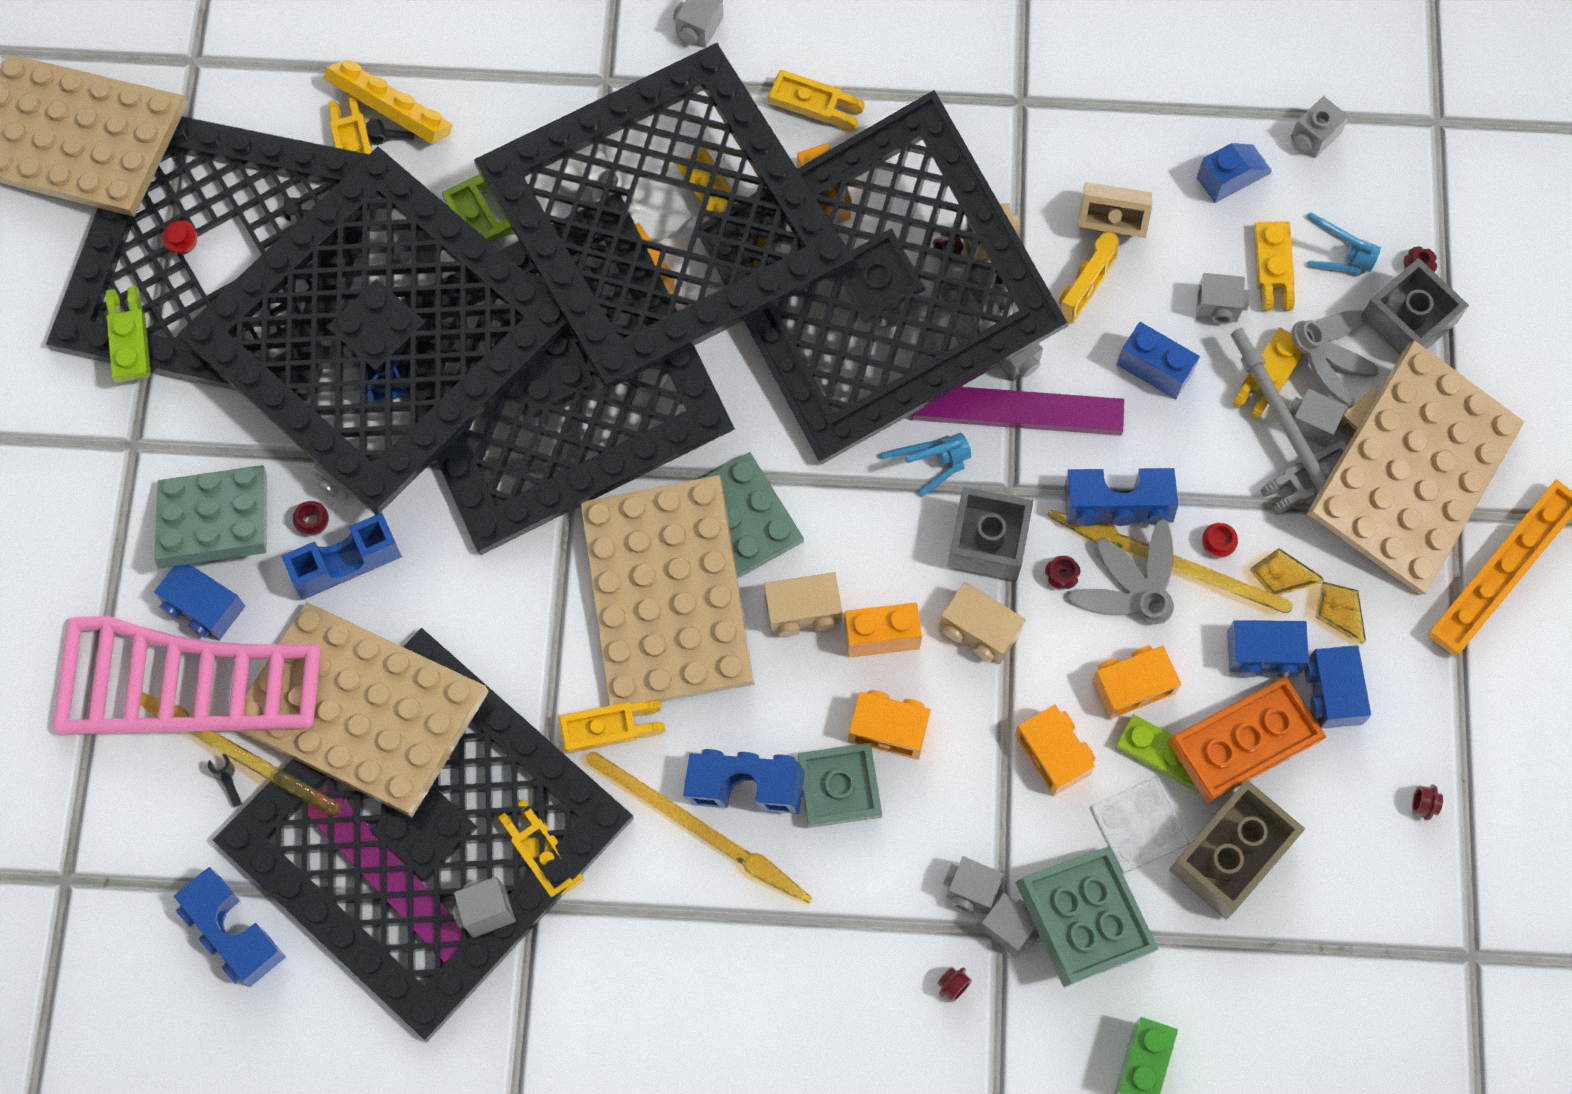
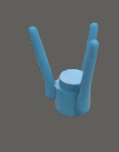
(1360, 253)
(949, 451)

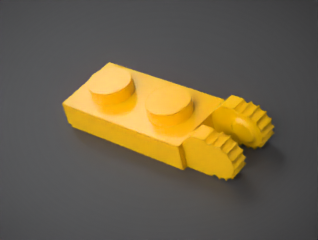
(814, 100)
(351, 131)
(1274, 263)
(1089, 276)
(1281, 360)
(608, 726)
(530, 848)

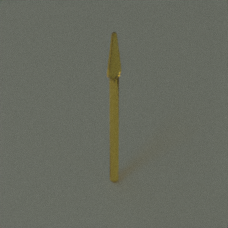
(1179, 564)
(251, 760)
(754, 863)

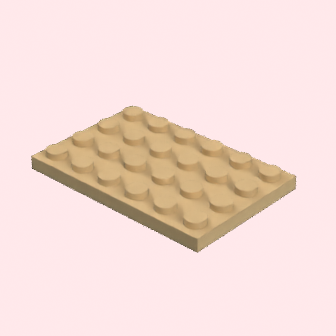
(82, 133)
(1416, 468)
(667, 592)
(379, 710)

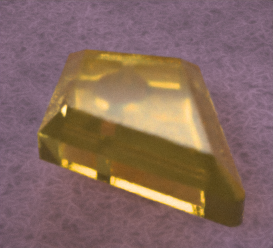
(1284, 574)
(1341, 610)

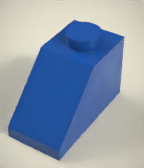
(1231, 170)

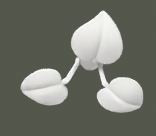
(654, 210)

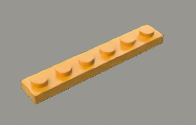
(1503, 569)

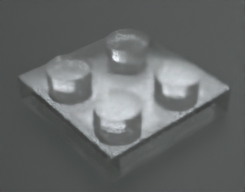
(1139, 824)

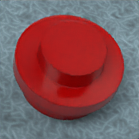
(180, 237)
(1219, 540)

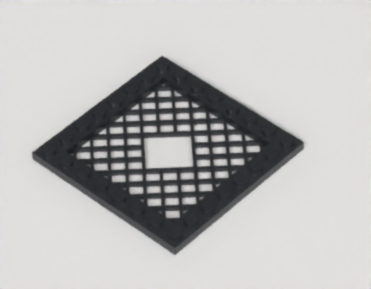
(707, 70)
(76, 325)

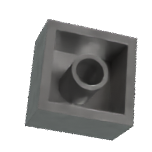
(1414, 308)
(990, 533)

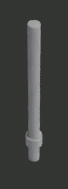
(1254, 363)

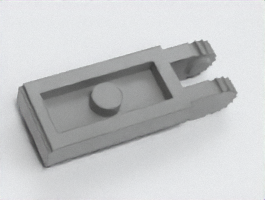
(1299, 480)

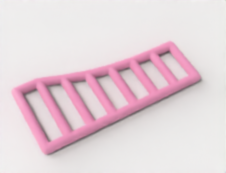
(174, 645)

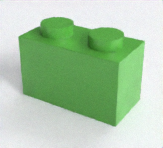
(1146, 1058)

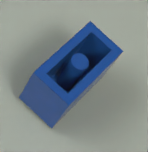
(1157, 360)
(200, 600)
(1267, 647)
(1338, 687)

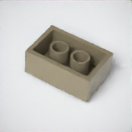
(1236, 849)

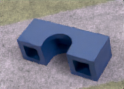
(1093, 502)
(321, 568)
(713, 777)
(206, 904)

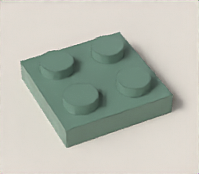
(840, 785)

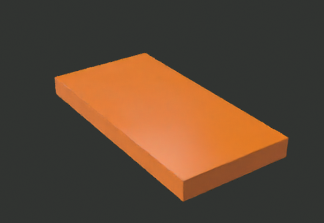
(1246, 739)

